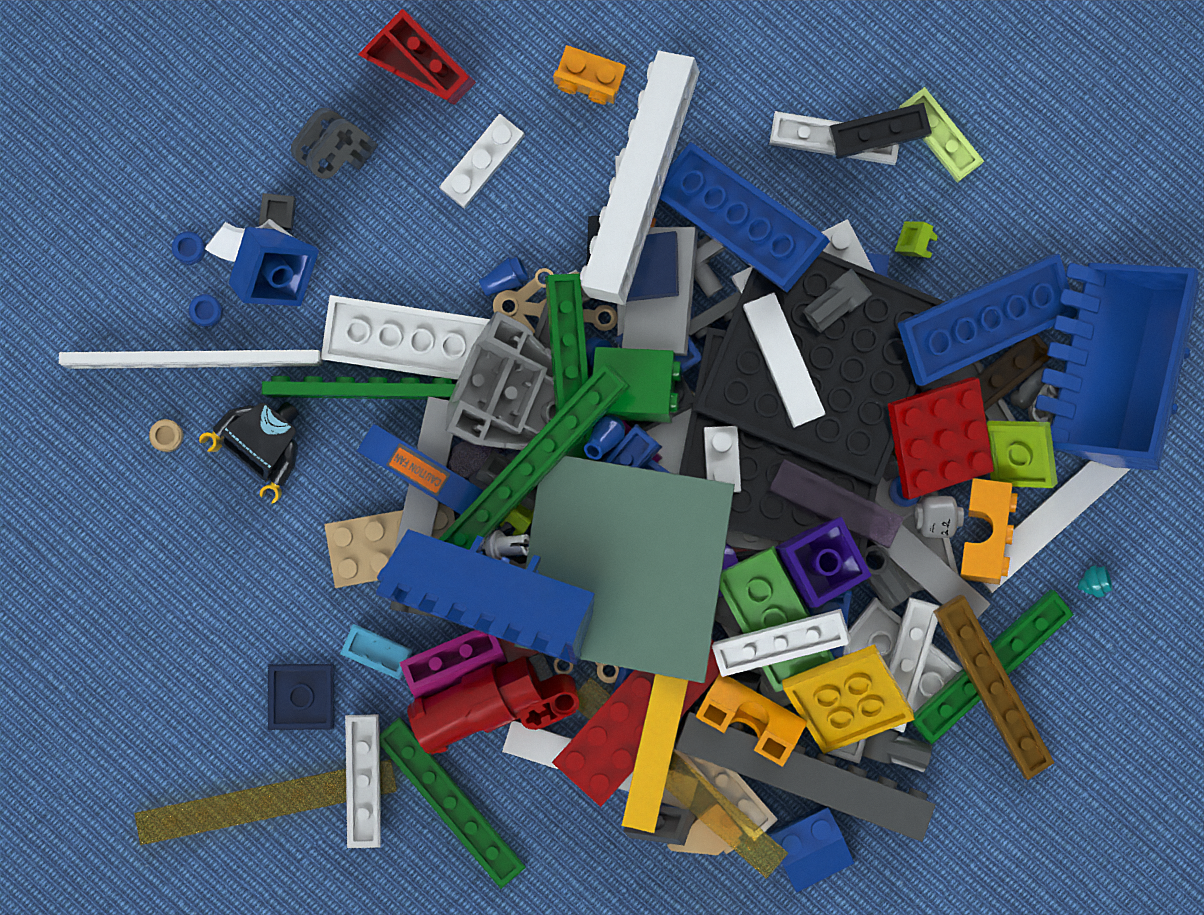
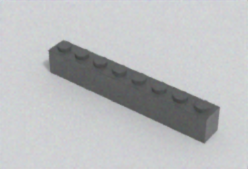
(810, 777)

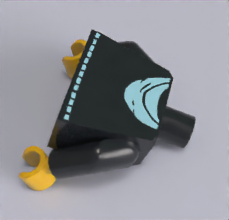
(260, 440)

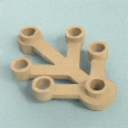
(535, 309)

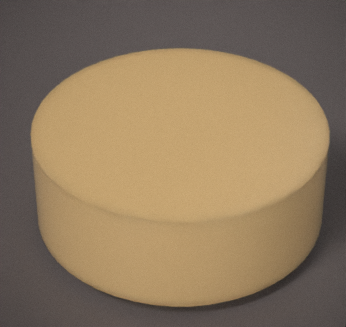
(166, 435)

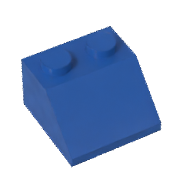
(272, 268)
(813, 847)

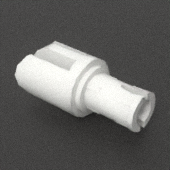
(500, 546)

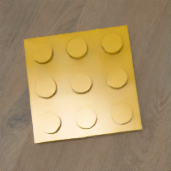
(848, 699)

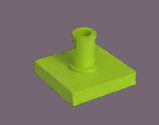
(1022, 453)

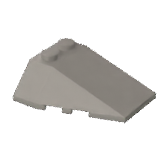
(503, 388)

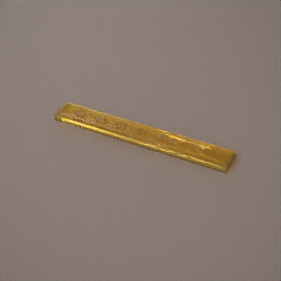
(705, 800)
(251, 805)

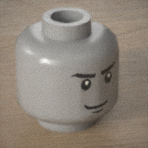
(938, 516)

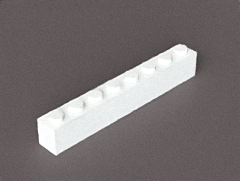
(640, 177)

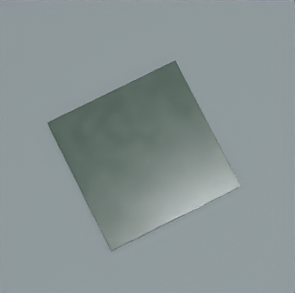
(647, 552)

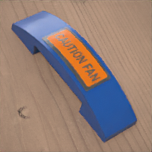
(418, 469)

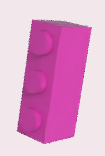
(447, 663)

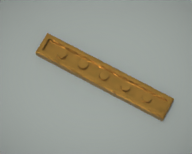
(993, 686)

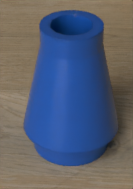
(505, 276)
(605, 435)

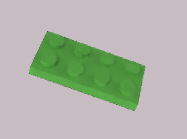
(765, 597)

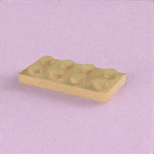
(365, 544)

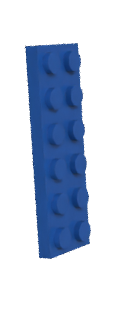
(741, 217)
(985, 319)

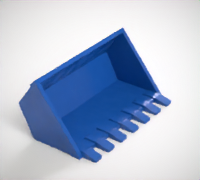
(1120, 362)
(488, 594)

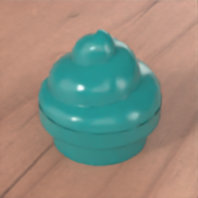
(1096, 581)

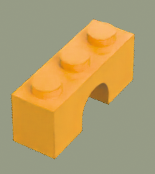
(986, 560)
(774, 725)

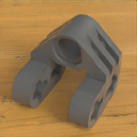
(336, 144)

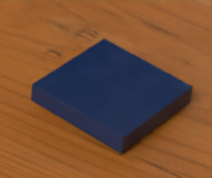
(657, 268)
(300, 696)

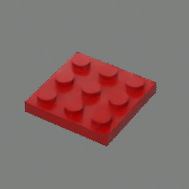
(940, 437)

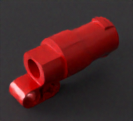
(489, 701)

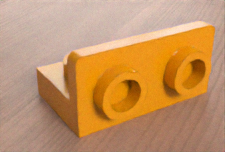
(589, 75)

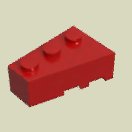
(417, 57)

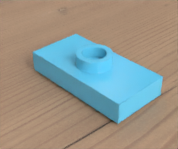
(375, 651)

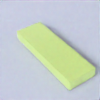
(946, 139)

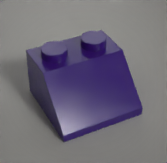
(823, 562)

